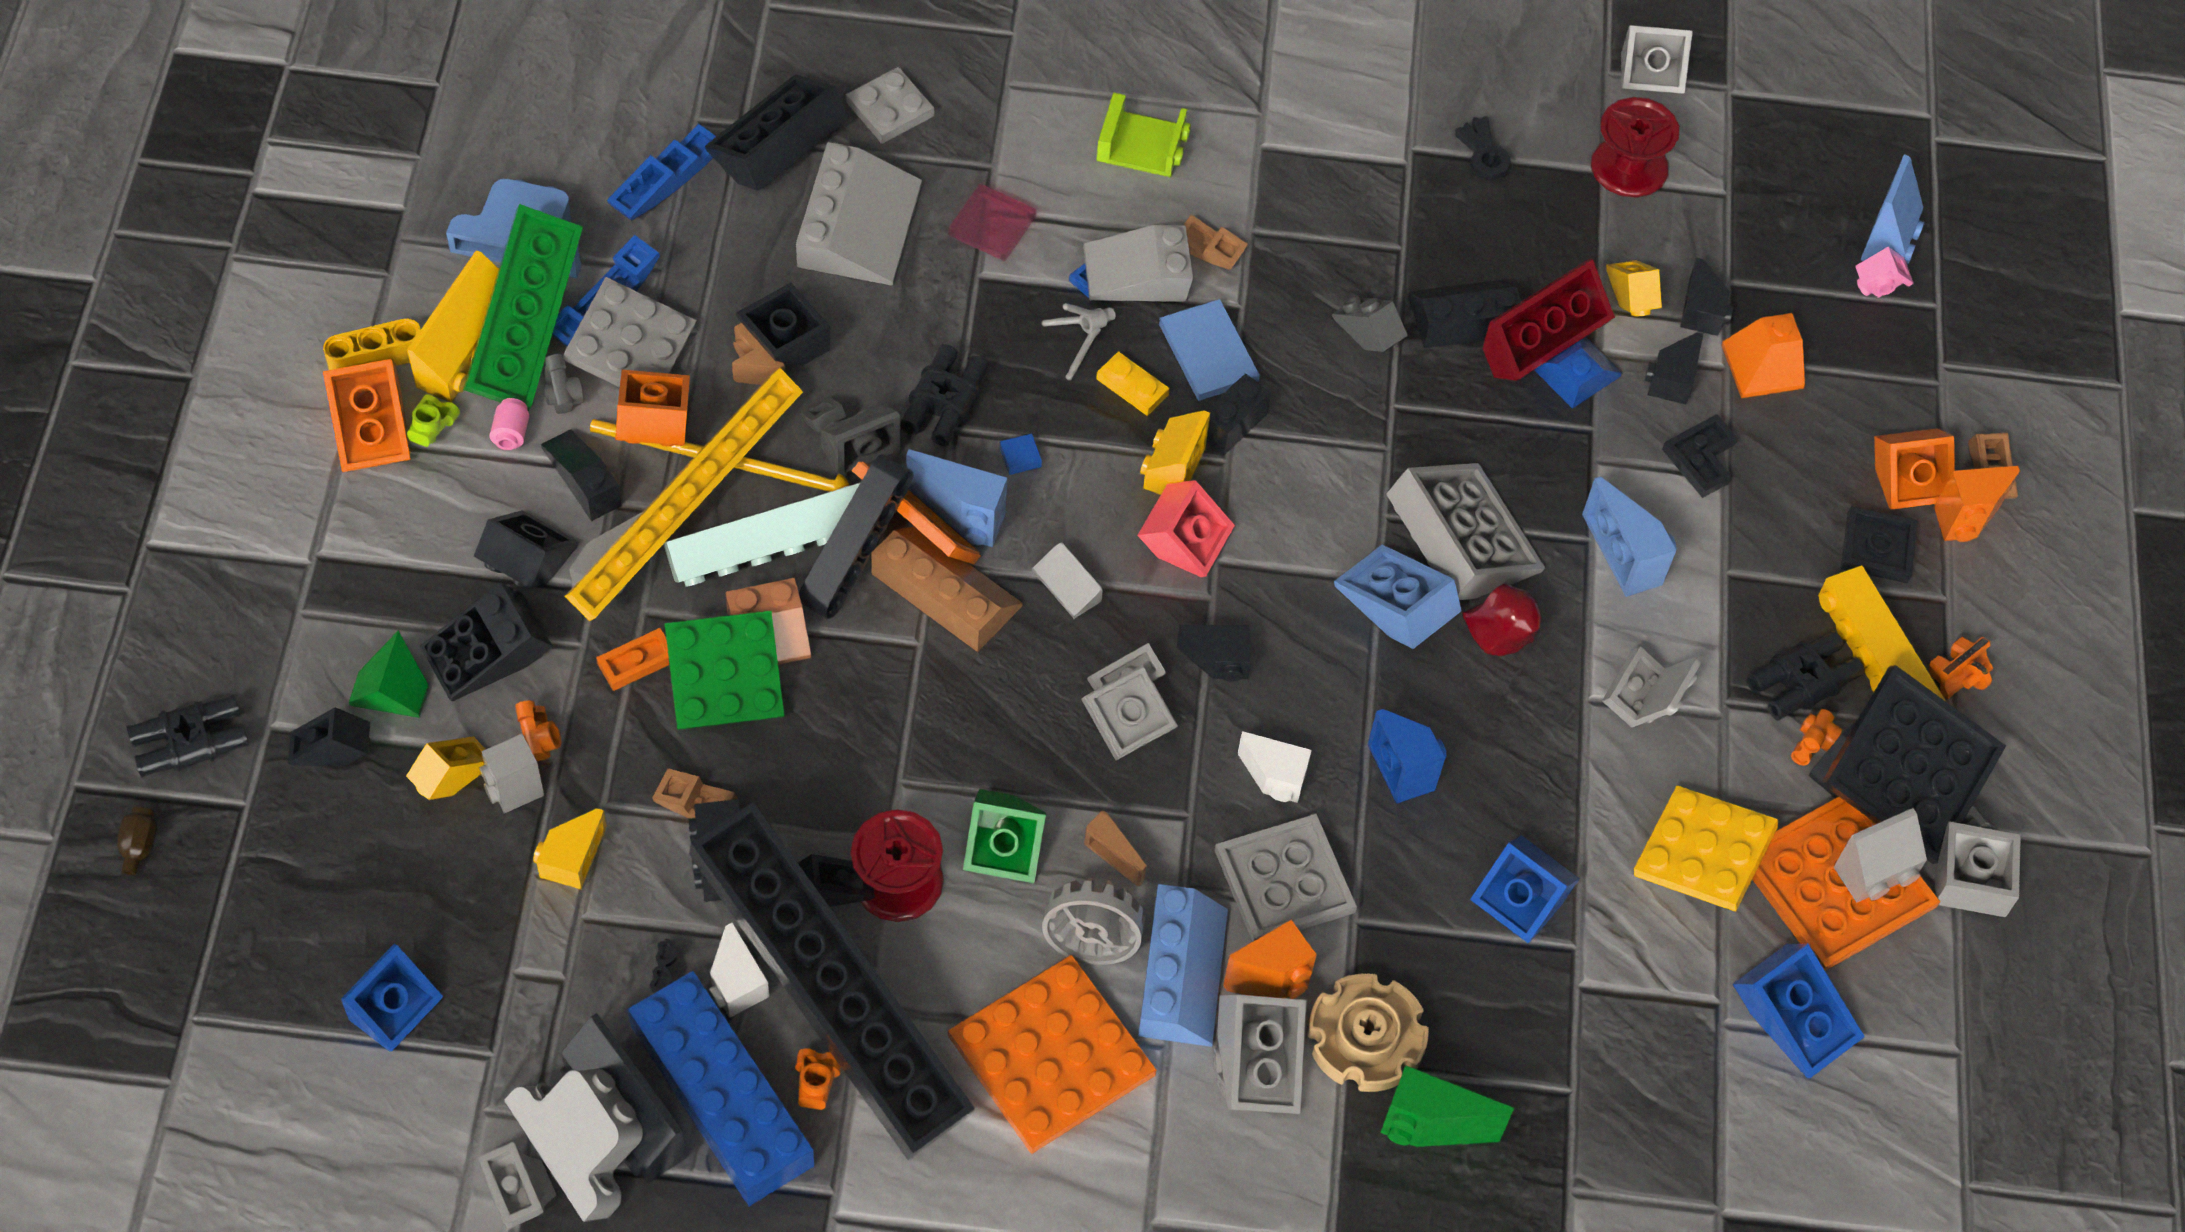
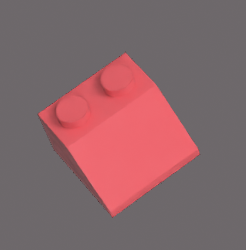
(1186, 528)

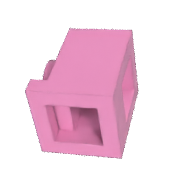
(1883, 273)

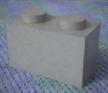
(511, 774)

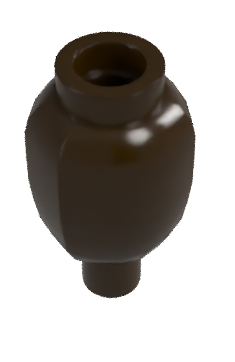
(136, 838)

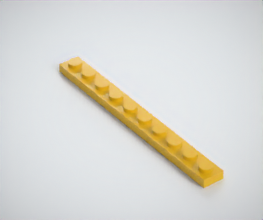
(683, 495)

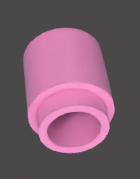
(509, 424)

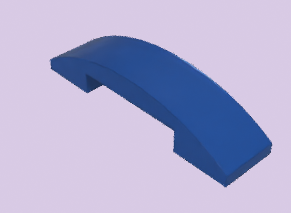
(631, 269)

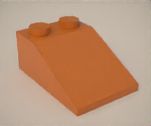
(367, 415)

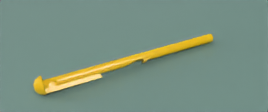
(745, 463)

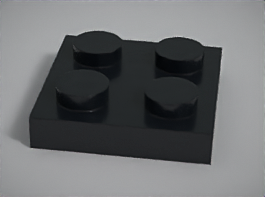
(1879, 543)

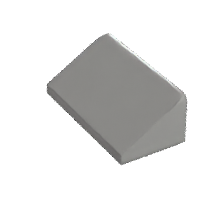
(1068, 580)

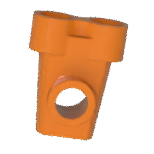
(538, 732)
(1818, 733)
(816, 1077)

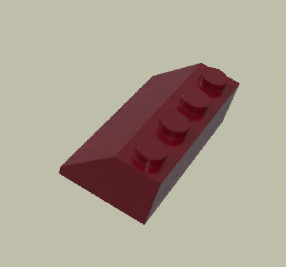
(1547, 323)

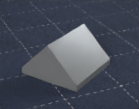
(1655, 59)

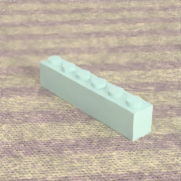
(757, 537)

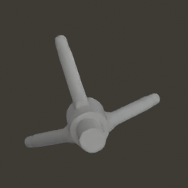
(1090, 321)

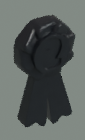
(1487, 158)

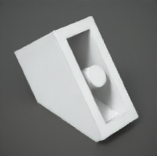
(1275, 765)
(735, 975)

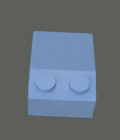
(1898, 216)
(961, 495)
(1629, 538)
(1400, 595)

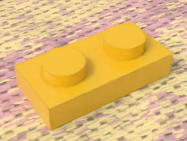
(1132, 383)

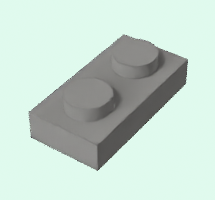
(1135, 659)

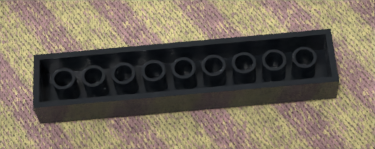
(830, 980)

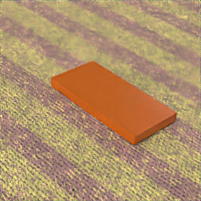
(930, 524)

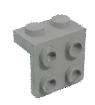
(1647, 689)

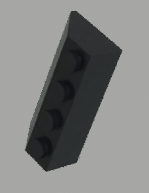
(778, 131)
(662, 1137)

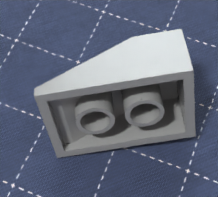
(1140, 265)
(1262, 1052)

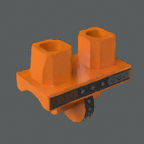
(1967, 669)

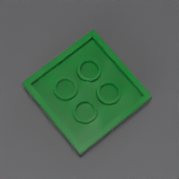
(724, 670)

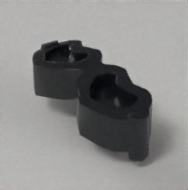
(665, 958)

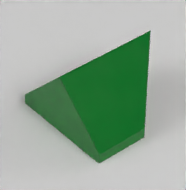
(391, 681)

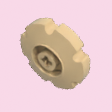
(1372, 1059)

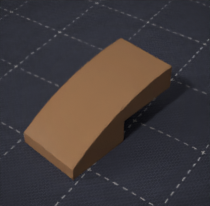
(1214, 247)
(682, 790)

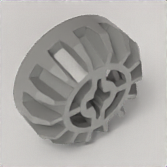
(1093, 922)

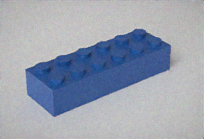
(721, 1088)

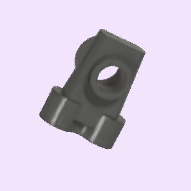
(560, 391)

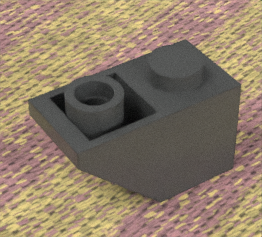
(1371, 322)

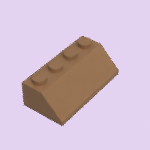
(943, 586)

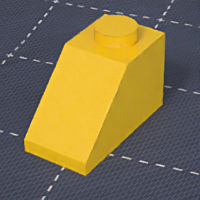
(1635, 286)
(446, 767)
(571, 849)

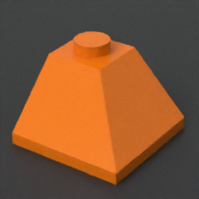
(1766, 356)

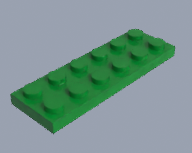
(523, 307)

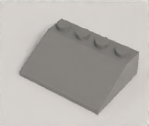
(857, 216)
(1463, 527)

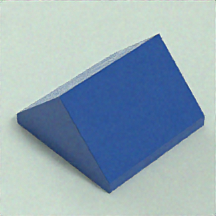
(390, 999)

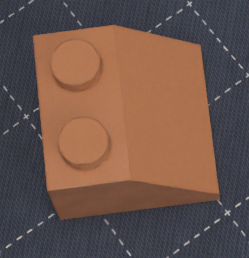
(787, 615)

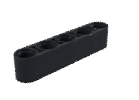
(855, 536)

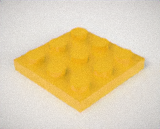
(1706, 848)

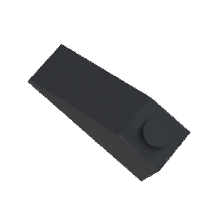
(583, 474)

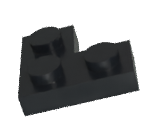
(1695, 454)

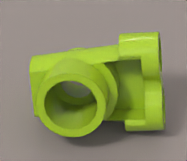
(430, 419)

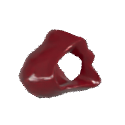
(1504, 620)

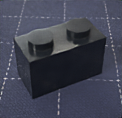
(1236, 413)

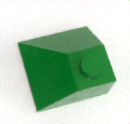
(1004, 837)

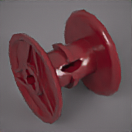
(1635, 147)
(902, 862)

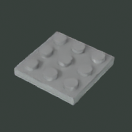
(627, 334)
(1285, 877)

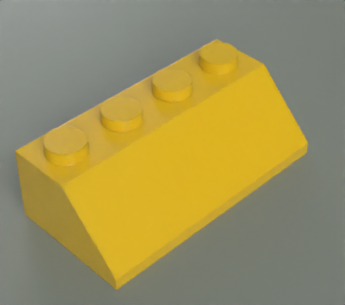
(448, 339)

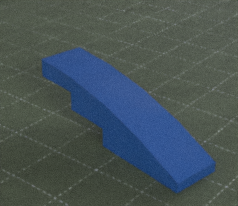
(664, 175)

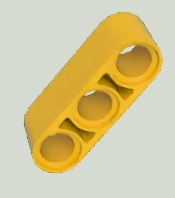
(357, 345)

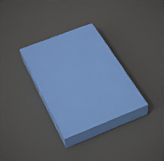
(1208, 348)

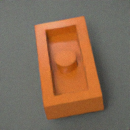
(634, 659)

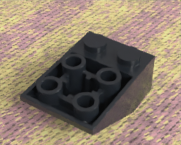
(486, 642)

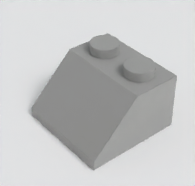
(1882, 857)
(1978, 869)

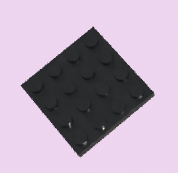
(1914, 755)

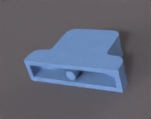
(492, 227)

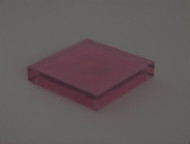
(992, 222)

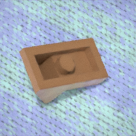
(754, 362)

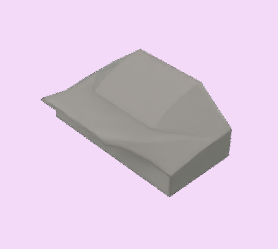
(516, 1183)

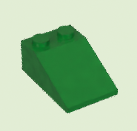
(1441, 1113)

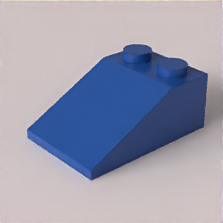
(1799, 1008)

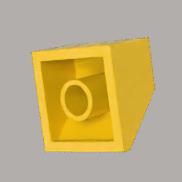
(1176, 451)

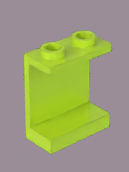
(1140, 140)

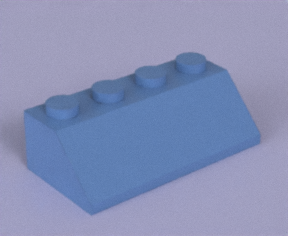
(1183, 967)

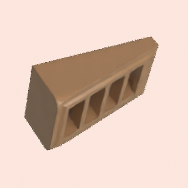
(2001, 446)
(1112, 846)

